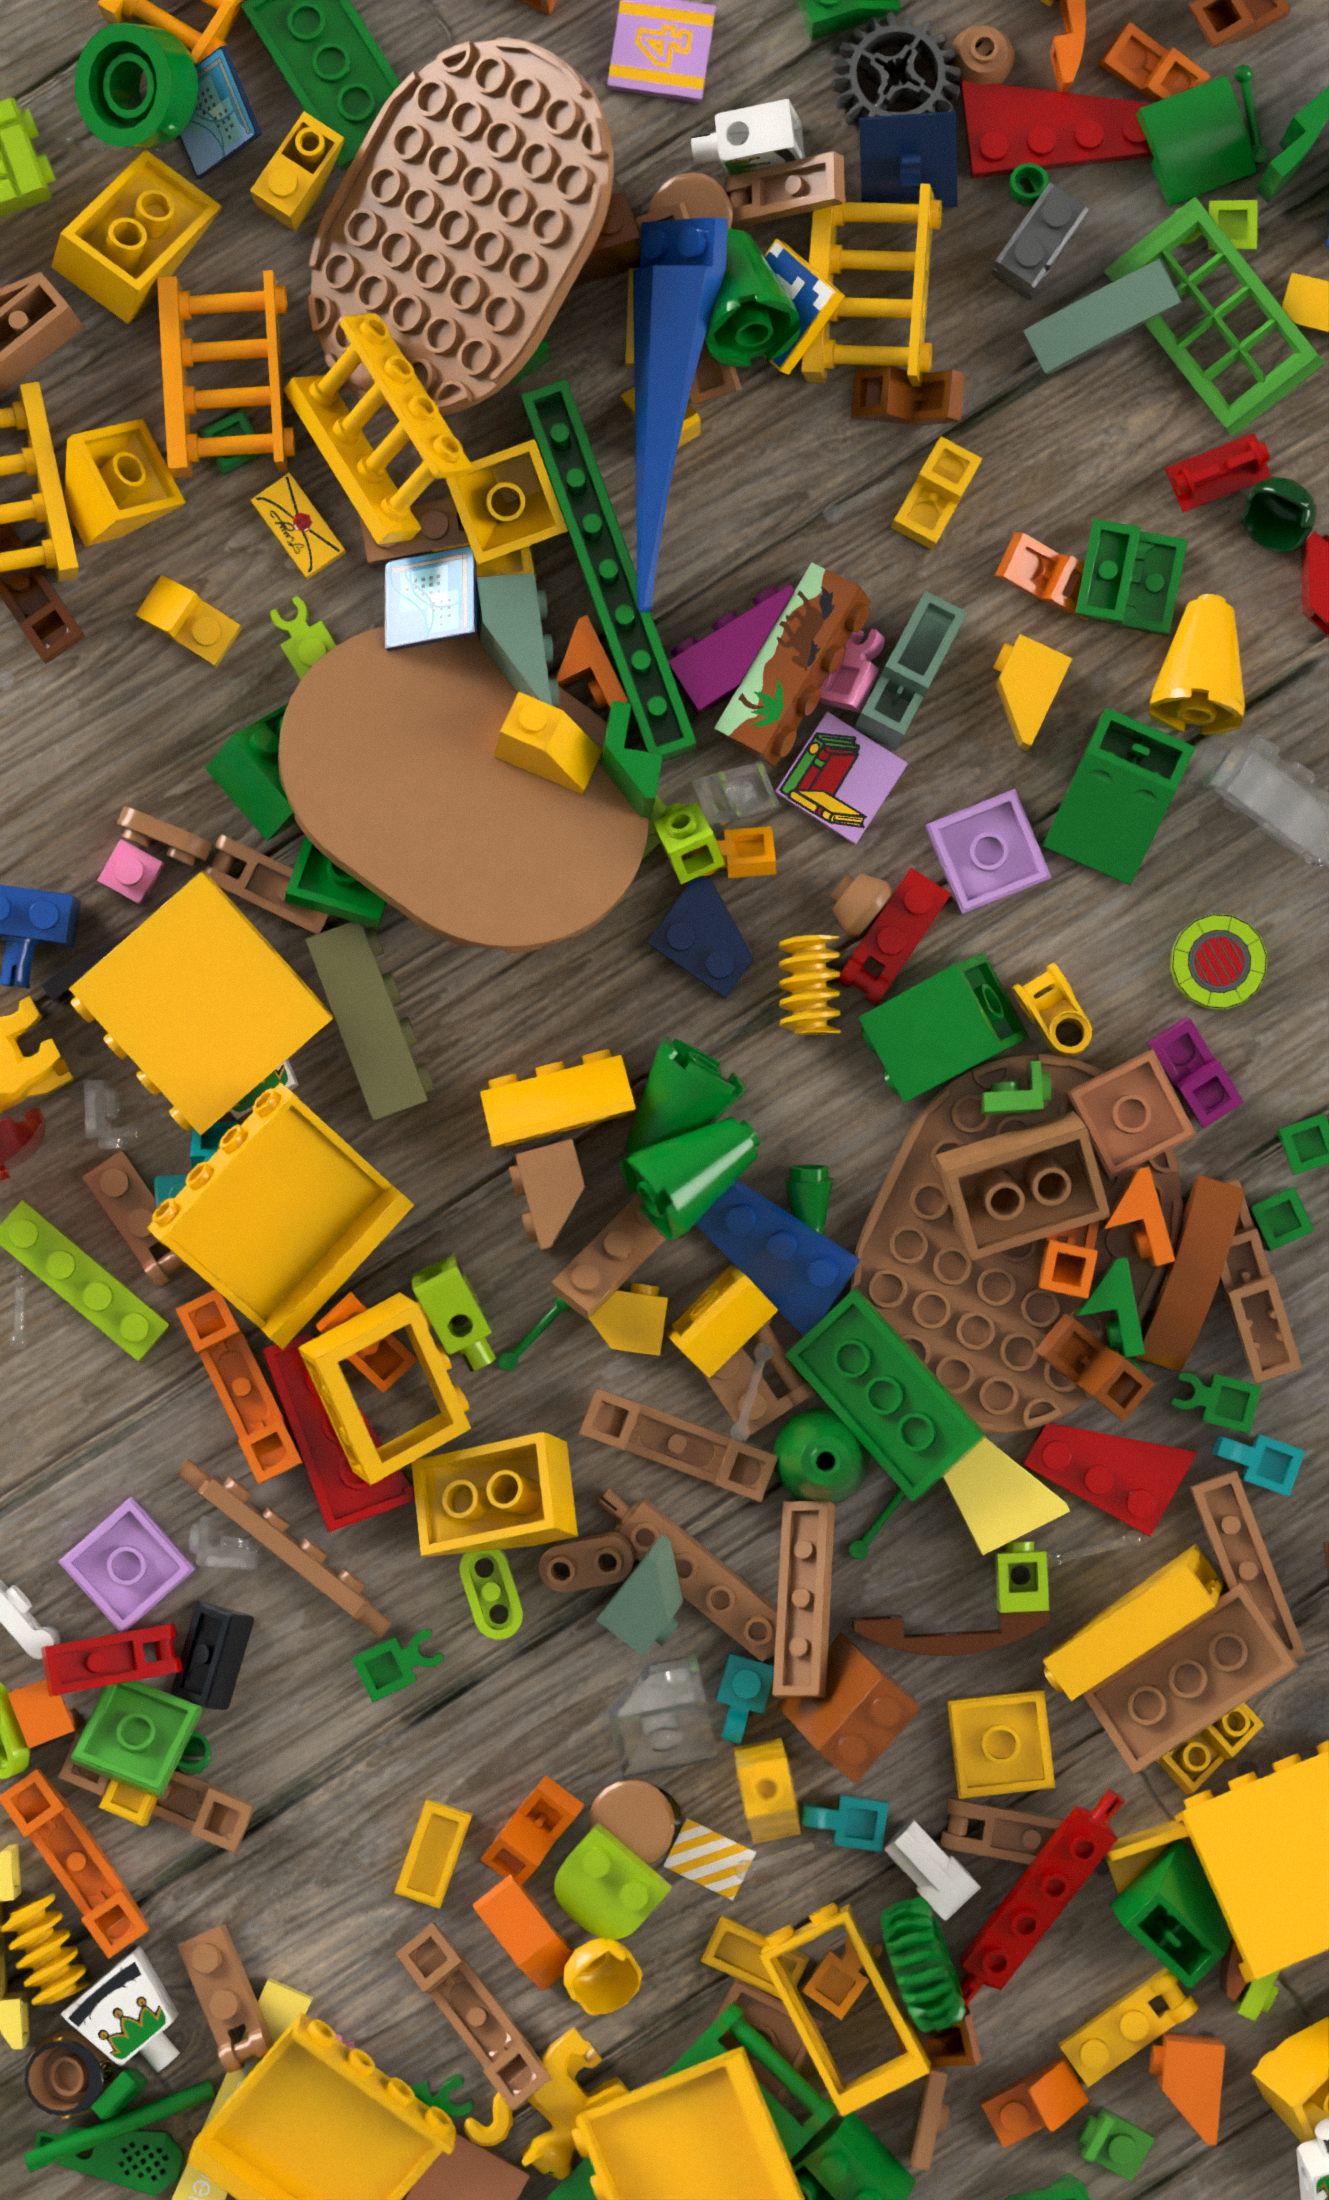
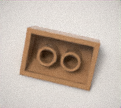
(1023, 1185)

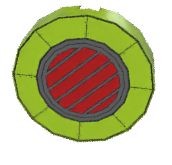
(1218, 961)

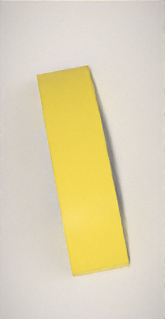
(13, 2005)

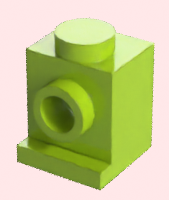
(682, 831)
(1031, 1594)

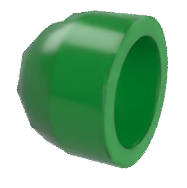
(1036, 181)
(196, 1747)

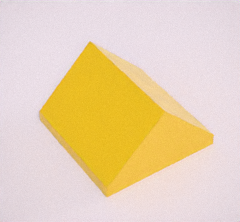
(720, 1320)

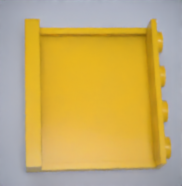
(200, 1004)
(279, 1215)
(1269, 1860)
(320, 2126)
(689, 2139)

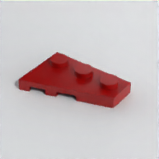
(1110, 1471)

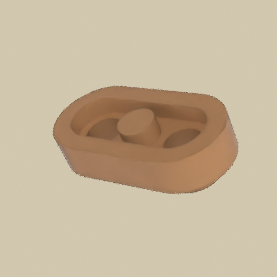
(182, 844)
(585, 1561)

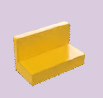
(1136, 1851)

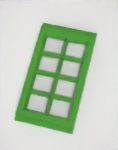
(1269, 388)

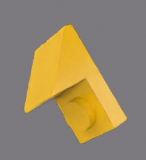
(189, 620)

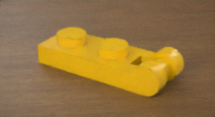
(1126, 2027)

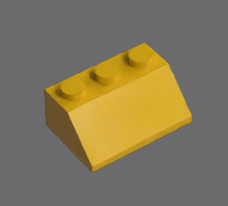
(557, 1099)

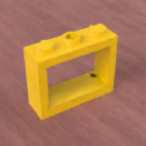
(346, 1339)

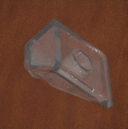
(663, 1719)

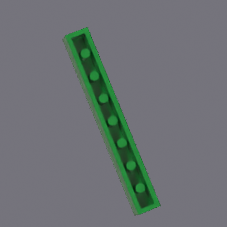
(608, 571)

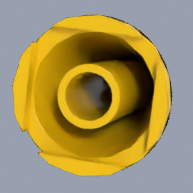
(1202, 671)

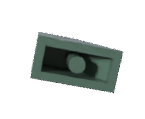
(646, 1600)

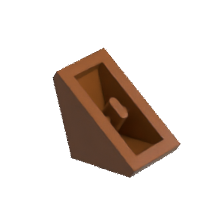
(949, 2046)

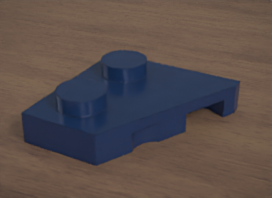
(703, 938)

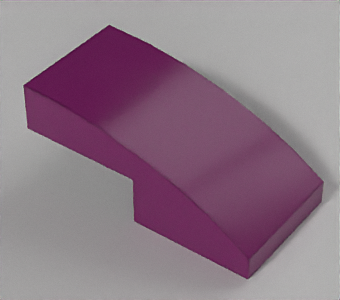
(1195, 1072)

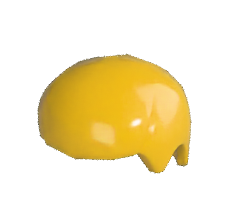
(602, 1976)

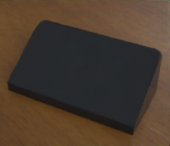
(212, 1656)

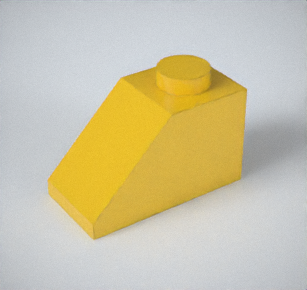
(1028, 685)
(547, 744)

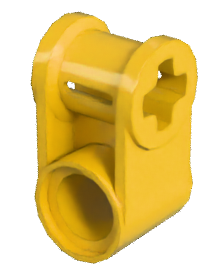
(1053, 1009)

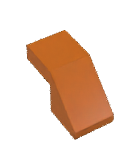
(1070, 1261)
(532, 1831)
(524, 1932)

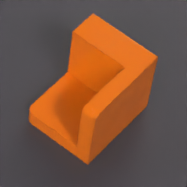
(42, 1716)

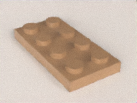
(1190, 1679)

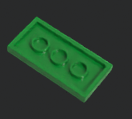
(326, 63)
(885, 1395)

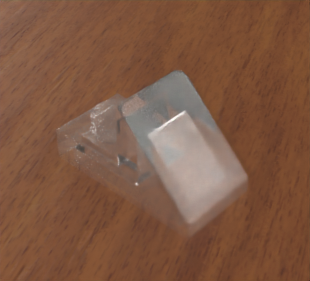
(734, 795)

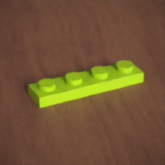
(82, 1281)

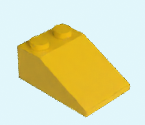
(134, 235)
(495, 1496)

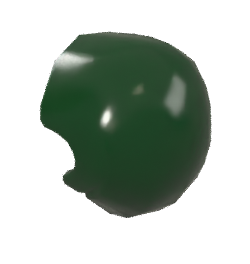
(1279, 514)

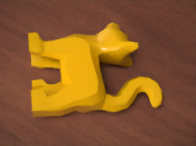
(27, 1076)
(557, 2101)

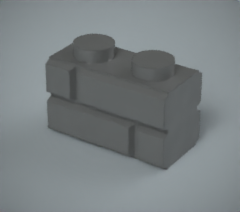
(1039, 241)

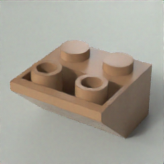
(553, 1188)

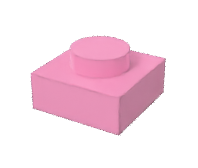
(131, 872)

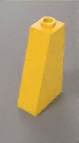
(1134, 1623)
(767, 1790)

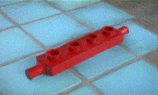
(1039, 1896)

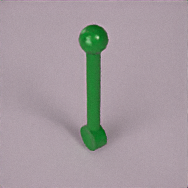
(1243, 75)
(509, 1360)
(859, 1547)

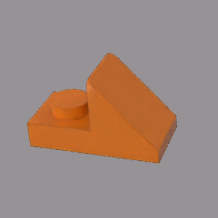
(588, 657)
(1141, 1204)
(381, 1361)
(1034, 2102)

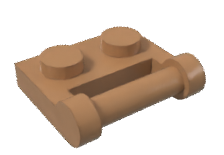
(733, 1379)

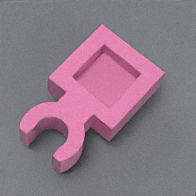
(854, 679)

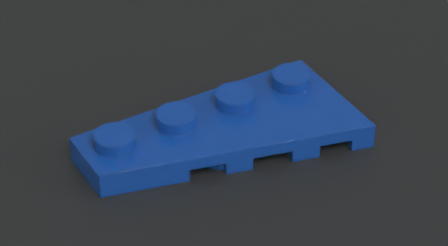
(779, 1254)

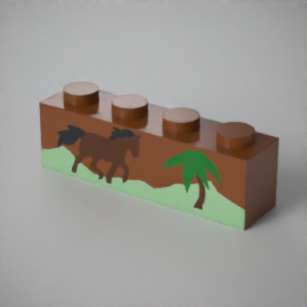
(793, 665)

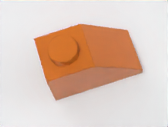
(1191, 2077)

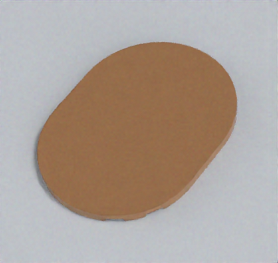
(466, 217)
(405, 795)
(987, 1315)

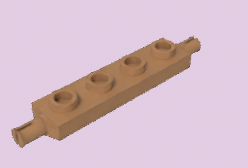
(271, 1531)
(701, 1575)

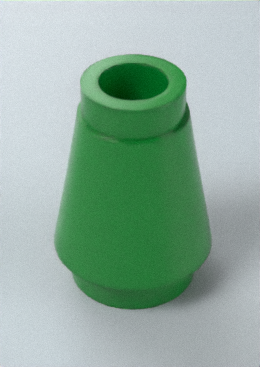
(809, 1194)

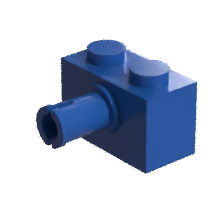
(32, 919)

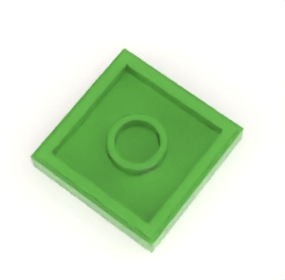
(136, 1736)

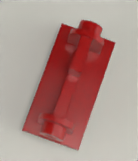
(1219, 472)

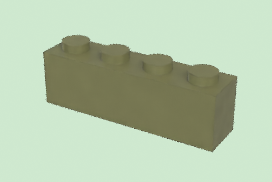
(369, 1021)

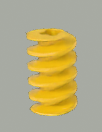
(808, 985)
(44, 1951)

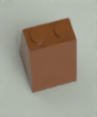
(860, 1710)

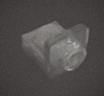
(100, 1107)
(231, 1552)

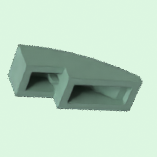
(1102, 316)
(910, 670)

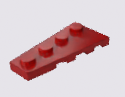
(1047, 129)
(337, 1489)

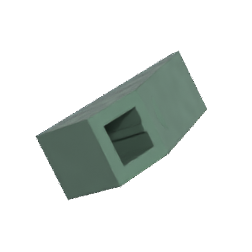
(512, 633)

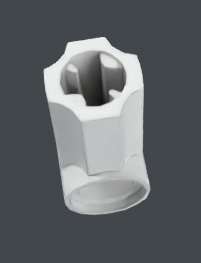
(939, 1877)

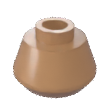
(975, 63)
(859, 901)

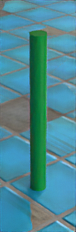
(119, 2125)

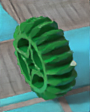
(922, 1964)

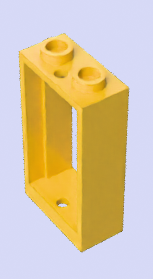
(879, 2080)

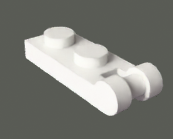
(22, 1625)

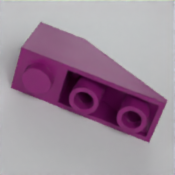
(717, 664)

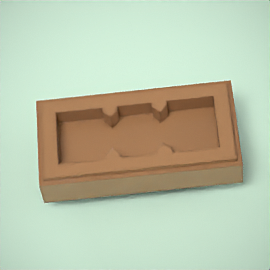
(929, 2119)

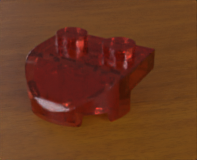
(20, 1140)

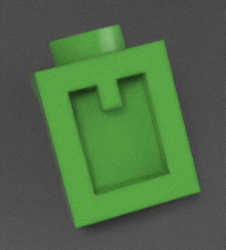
(1008, 1099)
(1114, 2143)

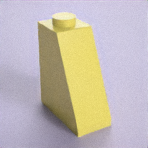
(999, 1497)

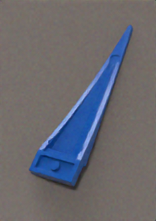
(672, 310)

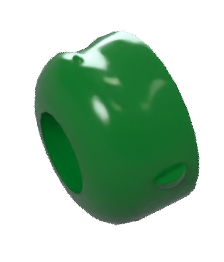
(110, 82)

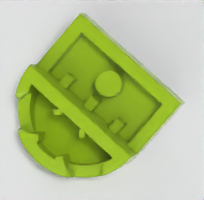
(607, 1886)

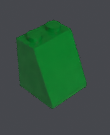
(942, 1027)

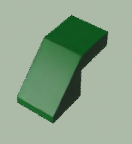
(631, 770)

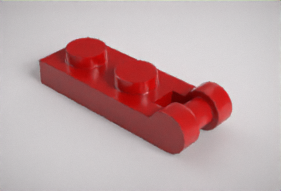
(895, 934)
(109, 1660)

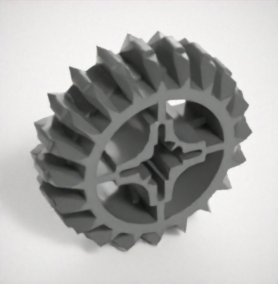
(879, 66)

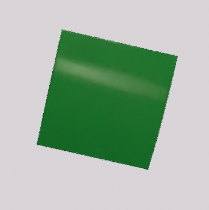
(1197, 141)
(1296, 145)
(1131, 577)

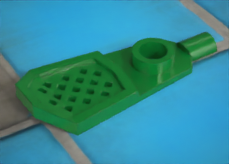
(106, 2159)

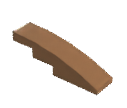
(1256, 1303)

